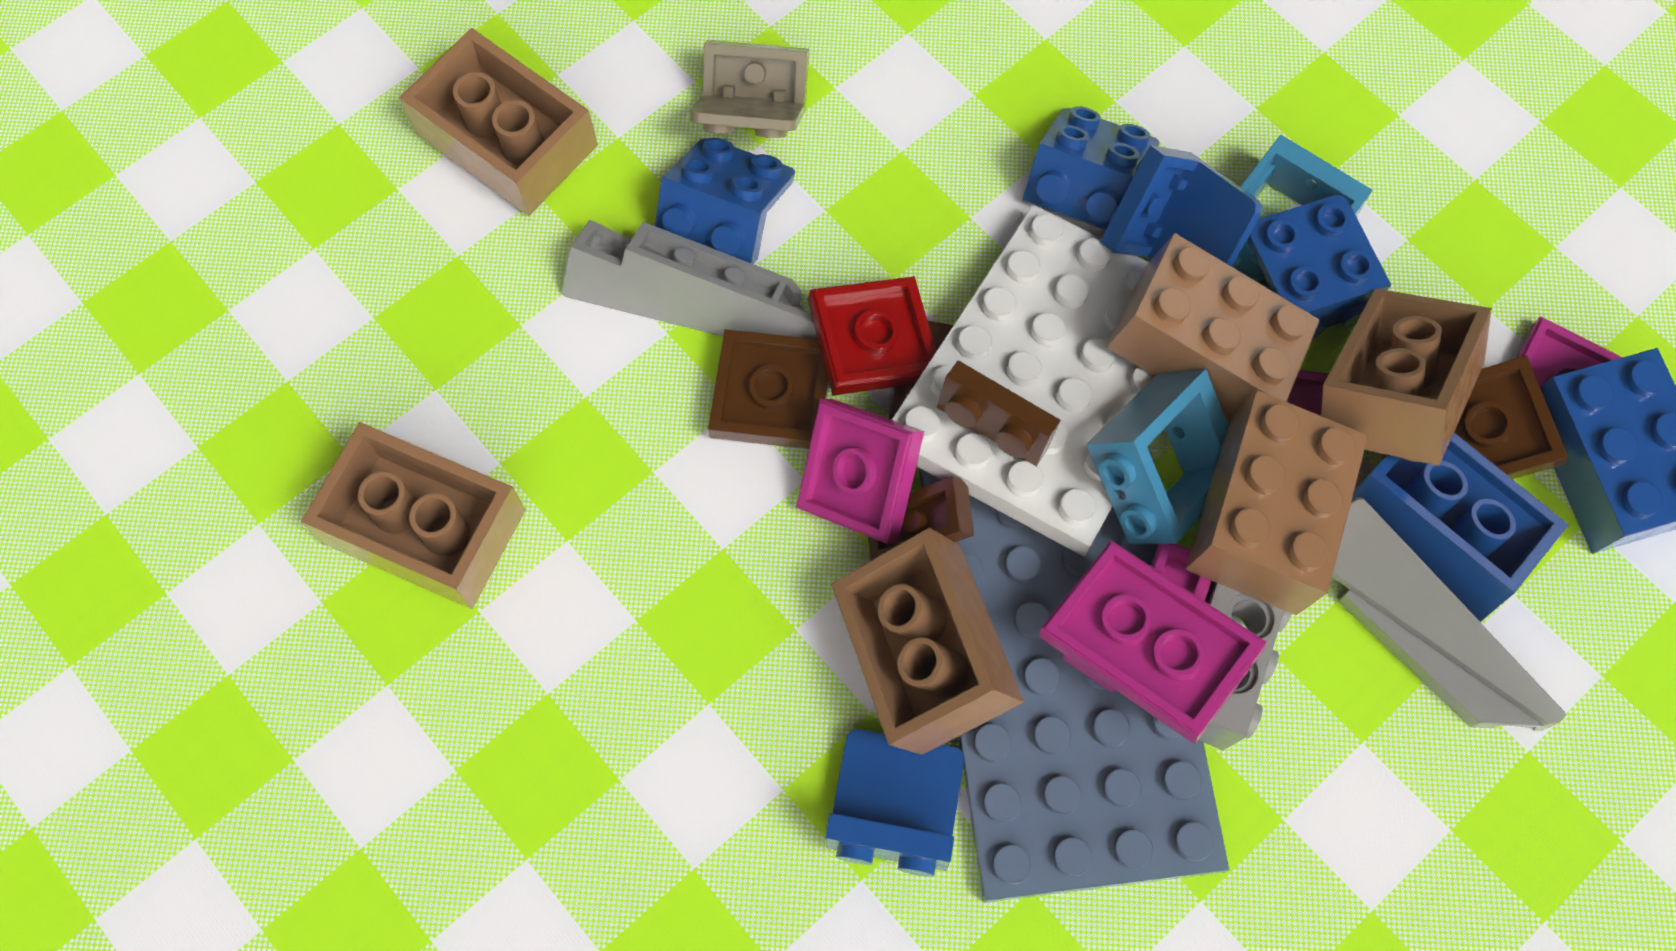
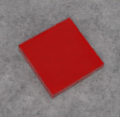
(872, 334)

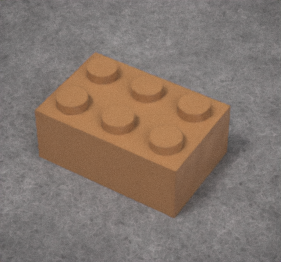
(500, 121)
(1208, 315)
(1408, 373)
(1277, 503)
(415, 514)
(925, 643)

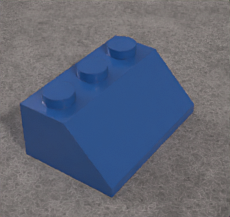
(1464, 522)

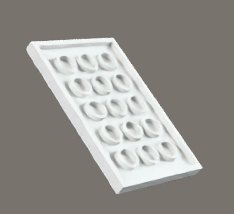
(1044, 335)

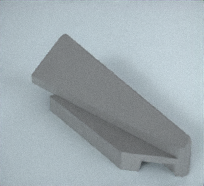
(681, 283)
(1433, 629)

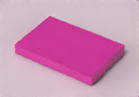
(1153, 641)

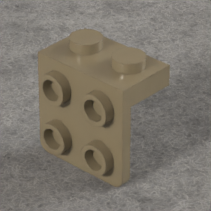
(752, 88)

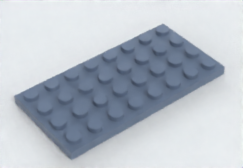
(1077, 777)

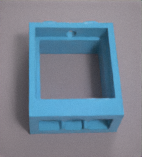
(1290, 171)
(1196, 428)

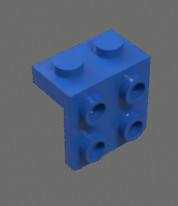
(1086, 165)
(722, 196)
(1185, 197)
(1319, 260)
(895, 804)

